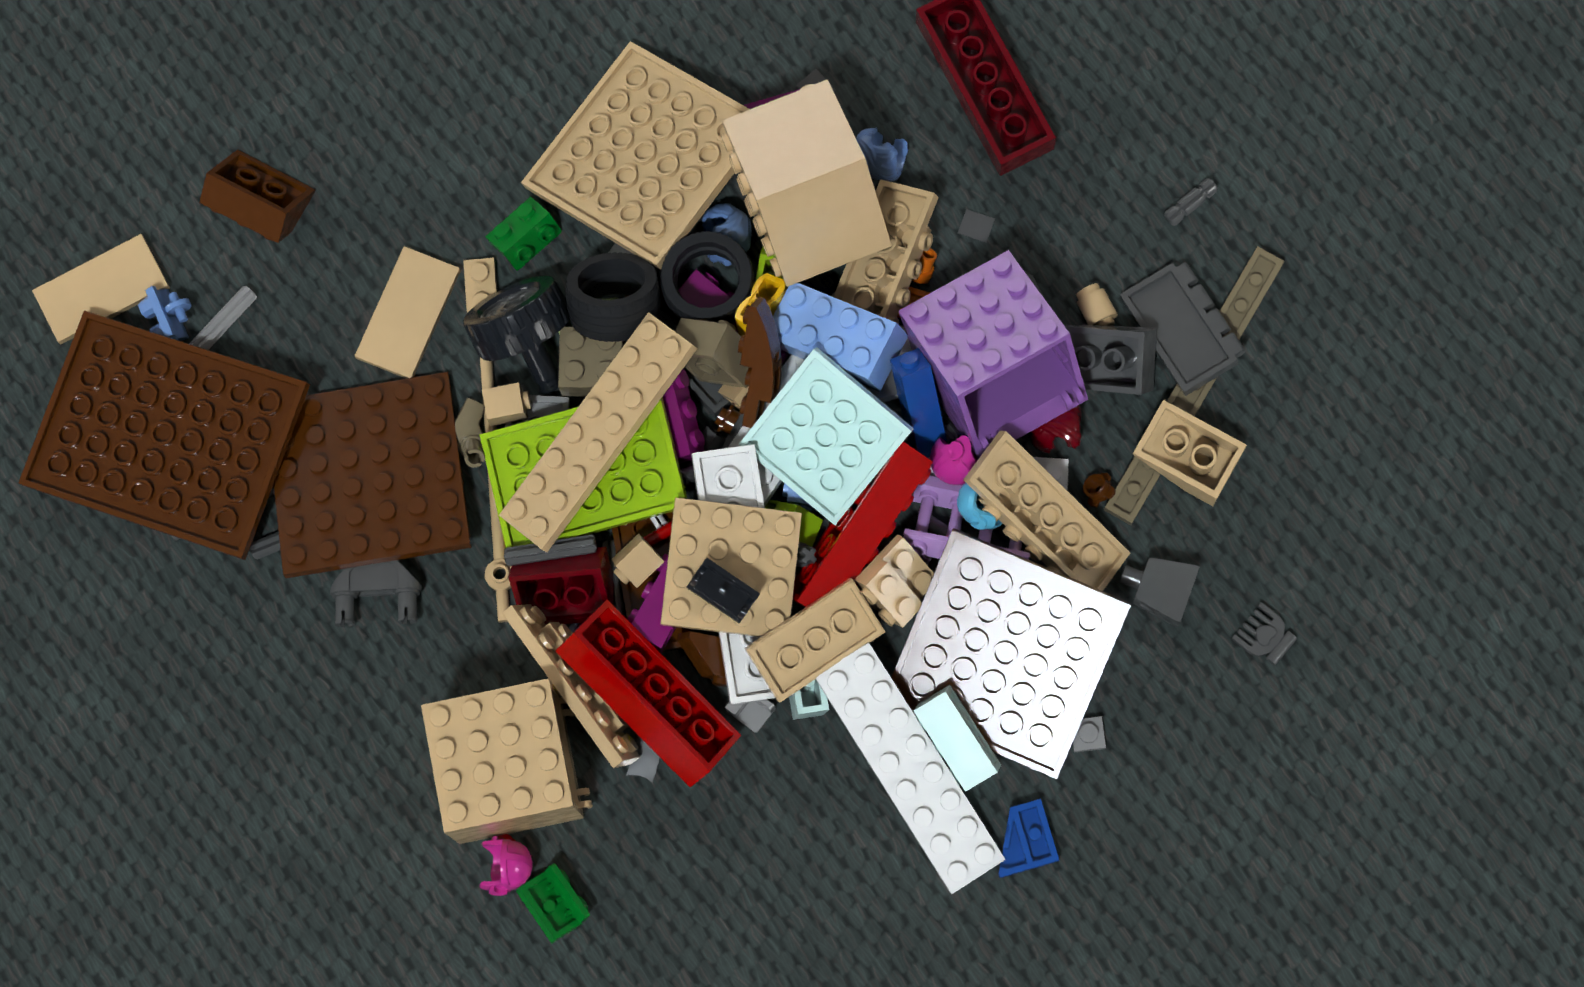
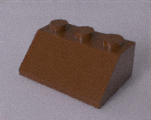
(255, 195)

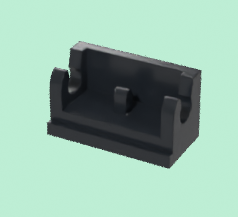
(722, 590)

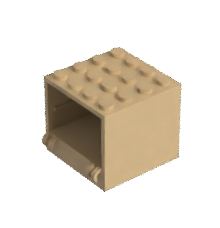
(805, 183)
(503, 761)

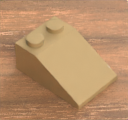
(1189, 452)

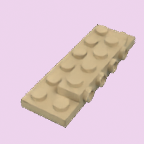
(883, 278)
(1044, 514)
(590, 709)

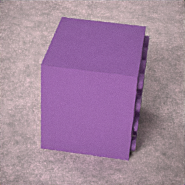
(995, 352)

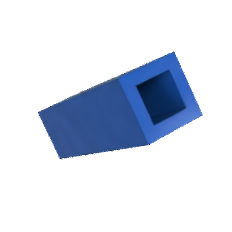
(918, 400)

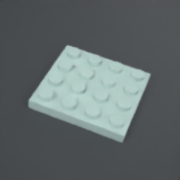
(826, 436)

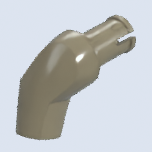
(468, 430)

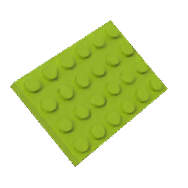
(633, 489)

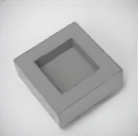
(1089, 735)

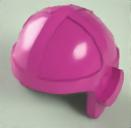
(952, 460)
(510, 866)

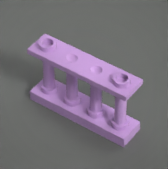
(937, 493)

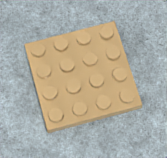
(745, 541)

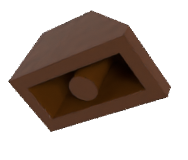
(705, 655)

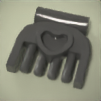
(1268, 638)

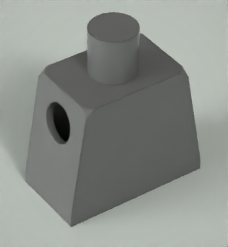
(1162, 587)

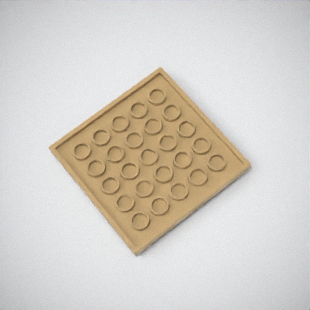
(639, 155)

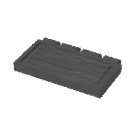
(1186, 335)

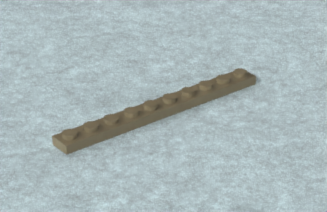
(1237, 312)

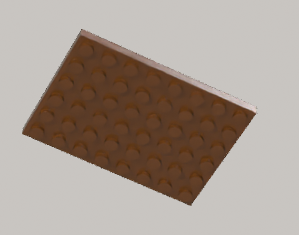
(164, 434)

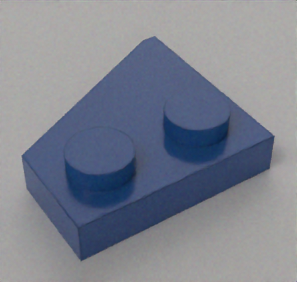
(1027, 840)

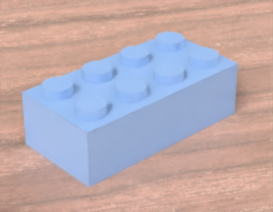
(845, 333)

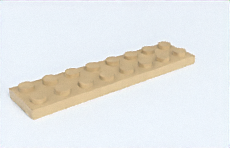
(597, 432)

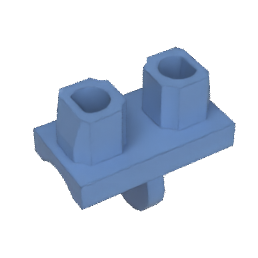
(168, 310)

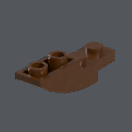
(762, 355)

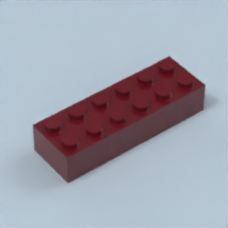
(986, 82)

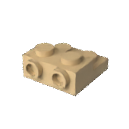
(896, 582)

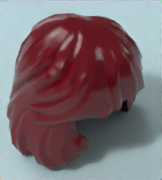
(1064, 426)

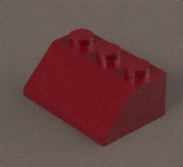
(565, 587)

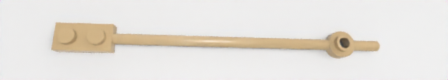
(480, 284)

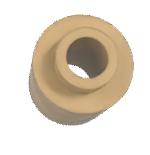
(1096, 306)

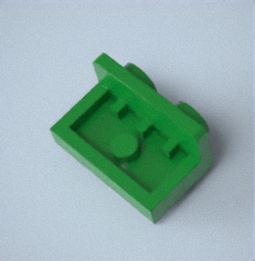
(524, 233)
(554, 903)

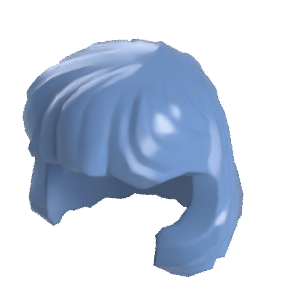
(882, 159)
(729, 222)

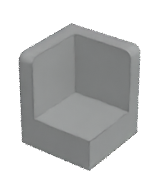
(752, 713)

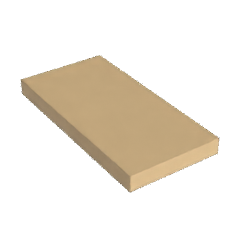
(100, 286)
(407, 313)
(814, 640)

